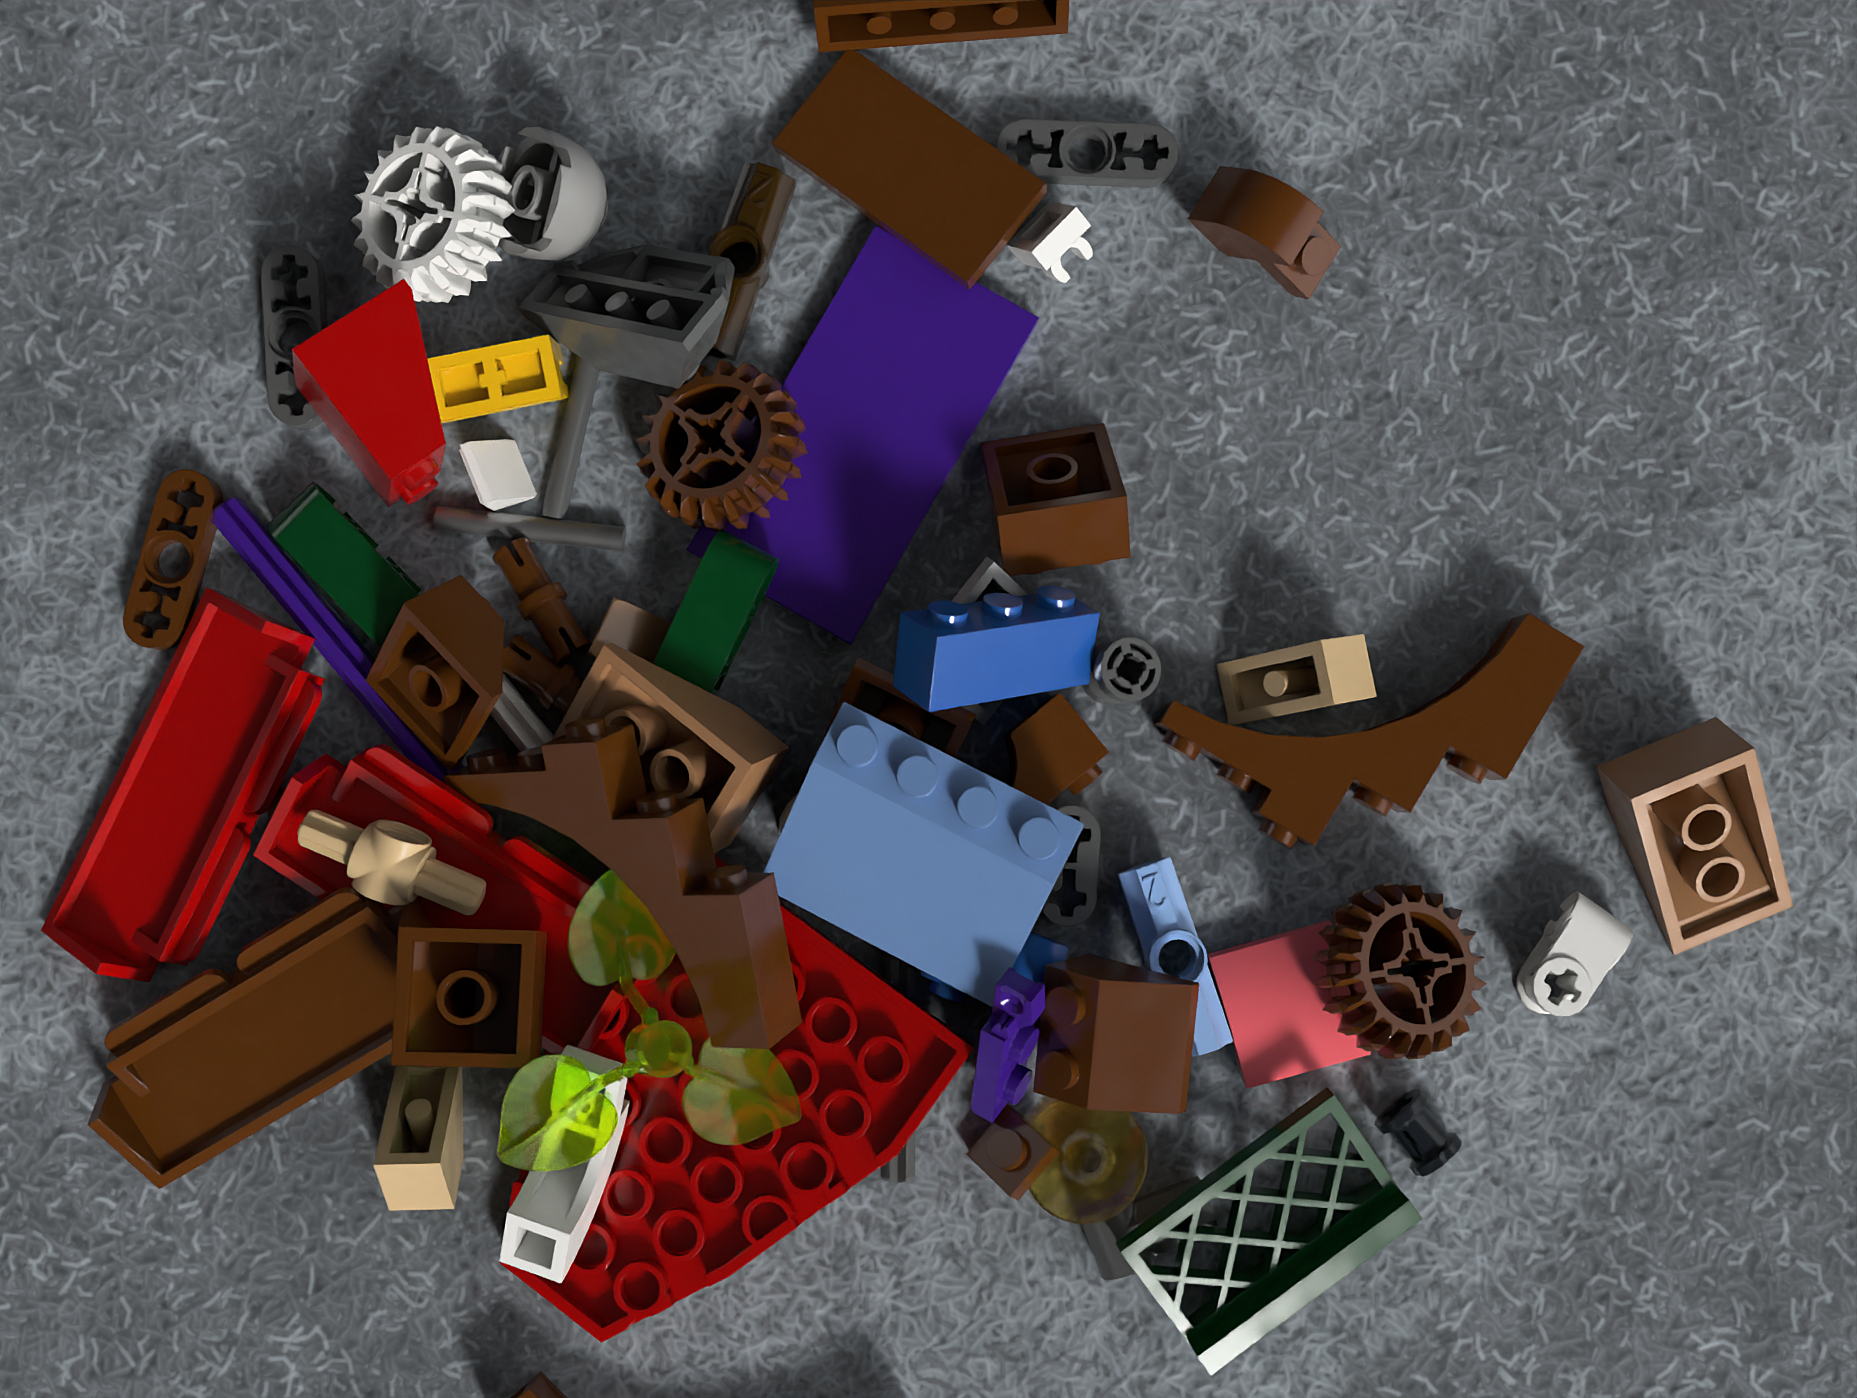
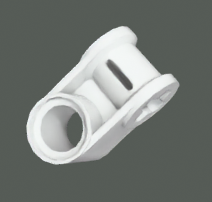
(1578, 950)

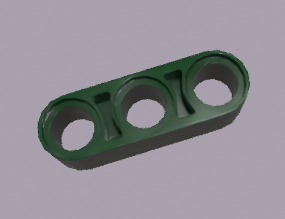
(344, 561)
(717, 611)

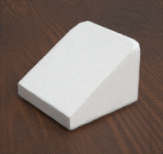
(497, 473)

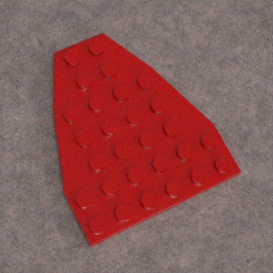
(700, 1210)

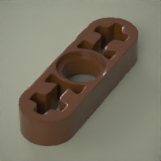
(148, 568)

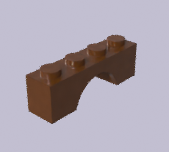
(1053, 751)

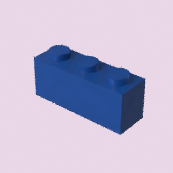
(994, 648)

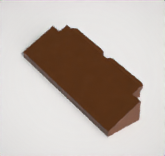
(256, 1042)

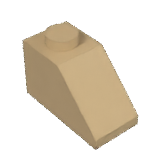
(1296, 679)
(422, 1139)

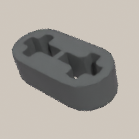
(1085, 871)

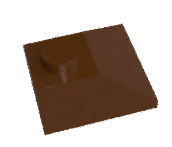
(443, 667)

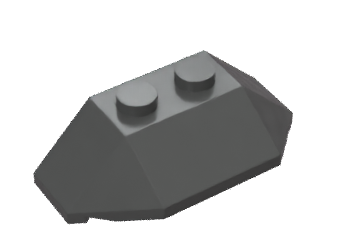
(636, 310)

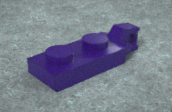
(1007, 1044)

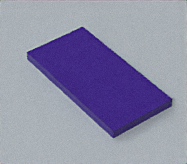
(887, 411)

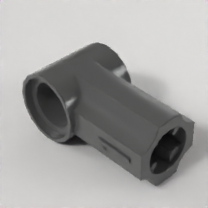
(1105, 1234)

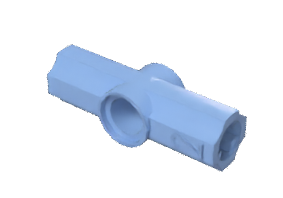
(1163, 916)

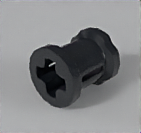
(1418, 1133)

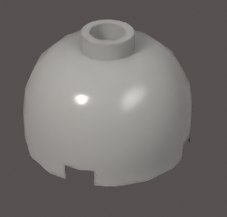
(555, 196)

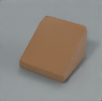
(631, 630)

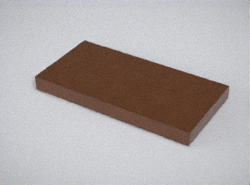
(910, 167)

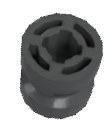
(1110, 673)

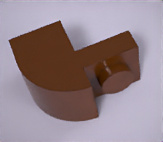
(1266, 222)

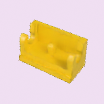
(498, 378)

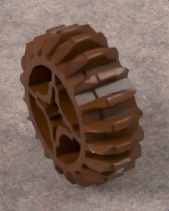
(731, 408)
(1404, 1011)

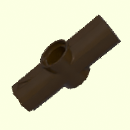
(752, 226)

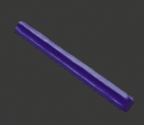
(317, 620)

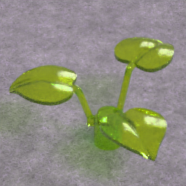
(554, 1109)

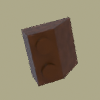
(1056, 500)
(468, 997)
(1115, 1036)

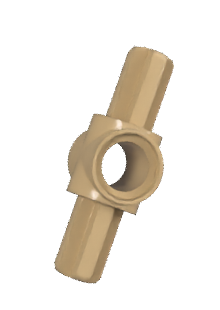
(391, 862)

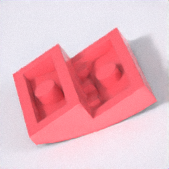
(1277, 1008)

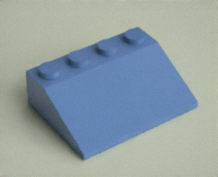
(920, 853)

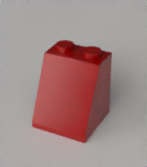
(377, 394)

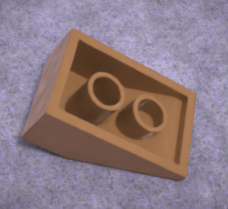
(682, 737)
(1698, 832)

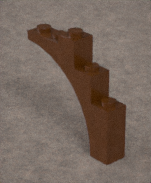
(1476, 722)
(661, 847)

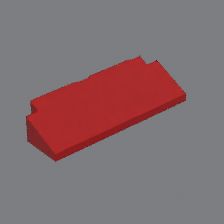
(188, 793)
(523, 881)

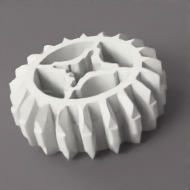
(433, 214)

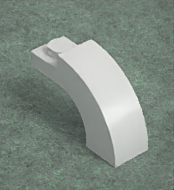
(558, 1205)

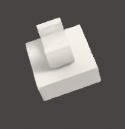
(1049, 237)

